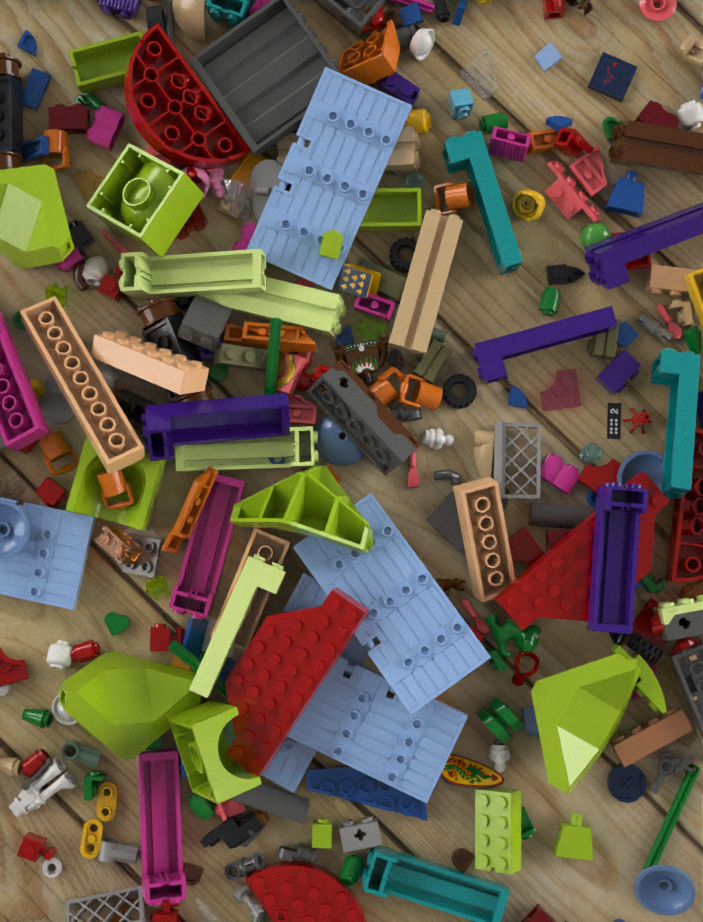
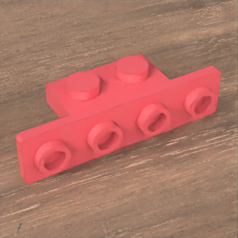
(567, 196)

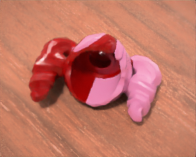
(203, 181)

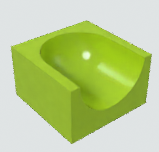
(145, 199)
(143, 476)
(204, 750)

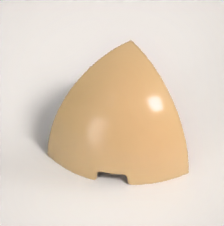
(191, 18)

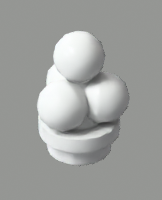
(435, 438)
(499, 754)

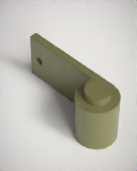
(390, 284)

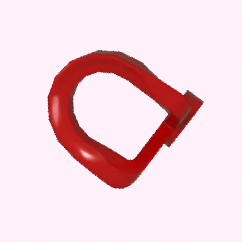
(518, 678)

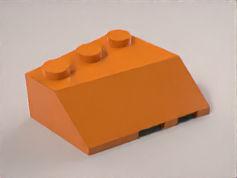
(372, 58)

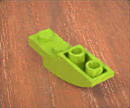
(647, 683)

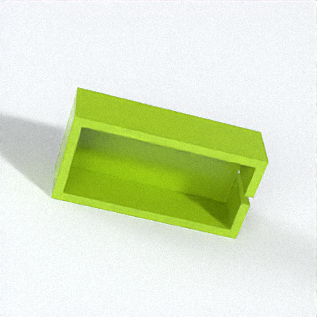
(103, 62)
(393, 211)
(498, 830)

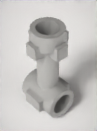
(242, 894)

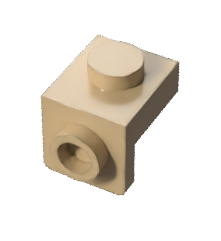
(692, 51)

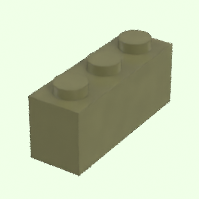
(240, 357)

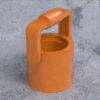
(57, 148)
(456, 196)
(384, 389)
(424, 395)
(55, 448)
(113, 485)

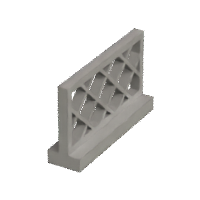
(500, 459)
(107, 896)

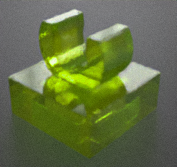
(61, 294)
(157, 586)

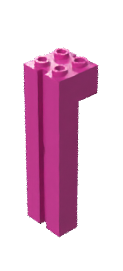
(207, 550)
(160, 827)

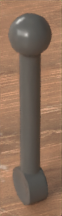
(25, 786)

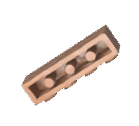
(651, 736)

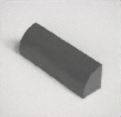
(557, 515)
(276, 802)

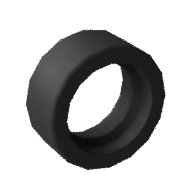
(155, 15)

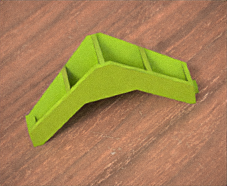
(32, 217)
(308, 505)
(127, 700)
(581, 715)

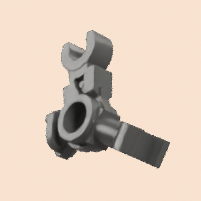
(668, 766)

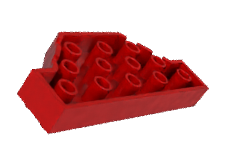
(561, 578)
(284, 672)

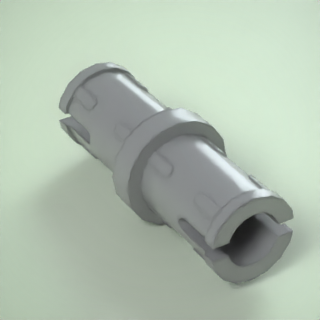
(654, 328)

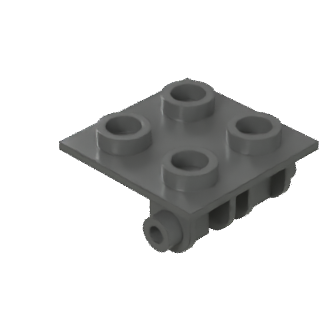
(147, 560)

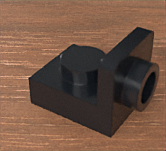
(80, 235)

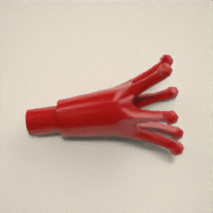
(639, 420)

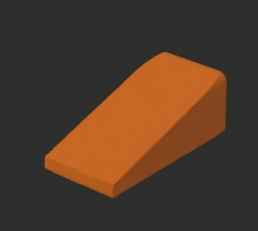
(542, 141)

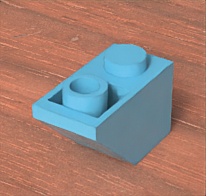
(460, 103)

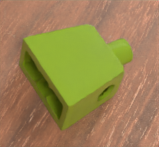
(574, 839)

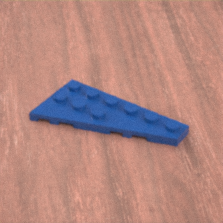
(358, 787)

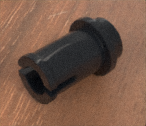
(442, 12)
(182, 302)

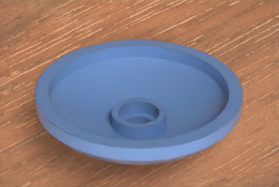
(332, 447)
(642, 461)
(18, 529)
(665, 890)

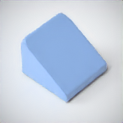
(548, 57)

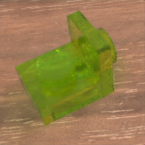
(368, 328)

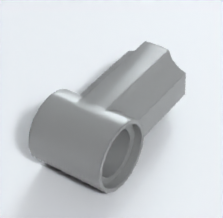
(114, 851)

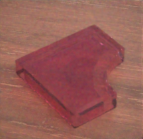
(563, 392)

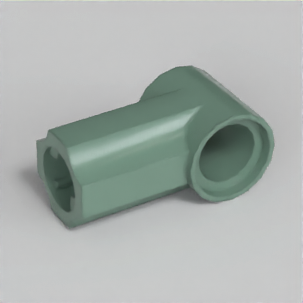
(84, 754)

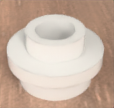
(52, 873)

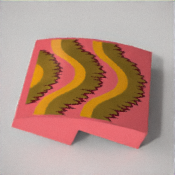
(289, 371)

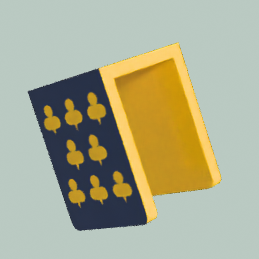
(359, 280)

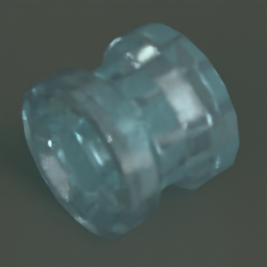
(415, 177)
(593, 455)

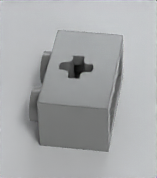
(350, 838)

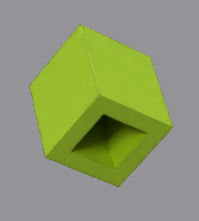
(331, 244)
(322, 833)

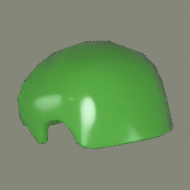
(594, 233)

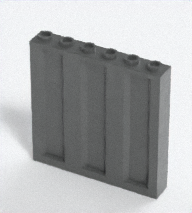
(265, 73)

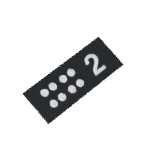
(613, 420)

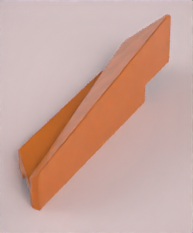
(257, 336)
(190, 511)

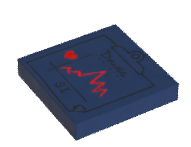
(612, 77)

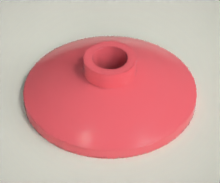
(660, 14)

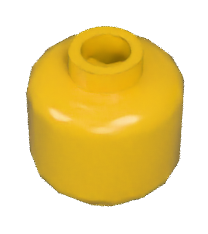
(420, 120)

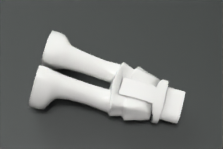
(35, 796)

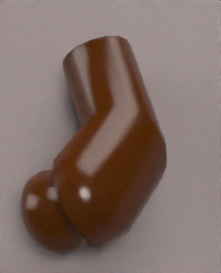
(78, 277)

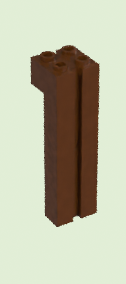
(657, 147)

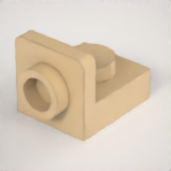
(684, 315)

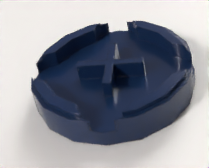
(626, 783)

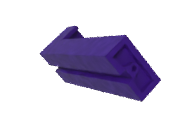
(609, 256)
(493, 351)
(213, 422)
(615, 556)

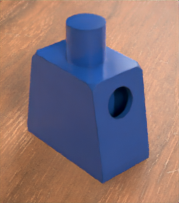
(627, 196)

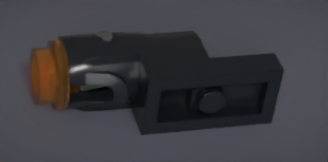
(132, 403)
(237, 832)

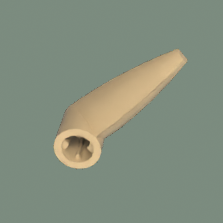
(484, 451)

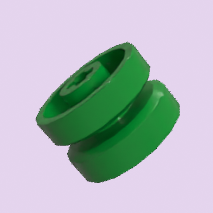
(502, 718)

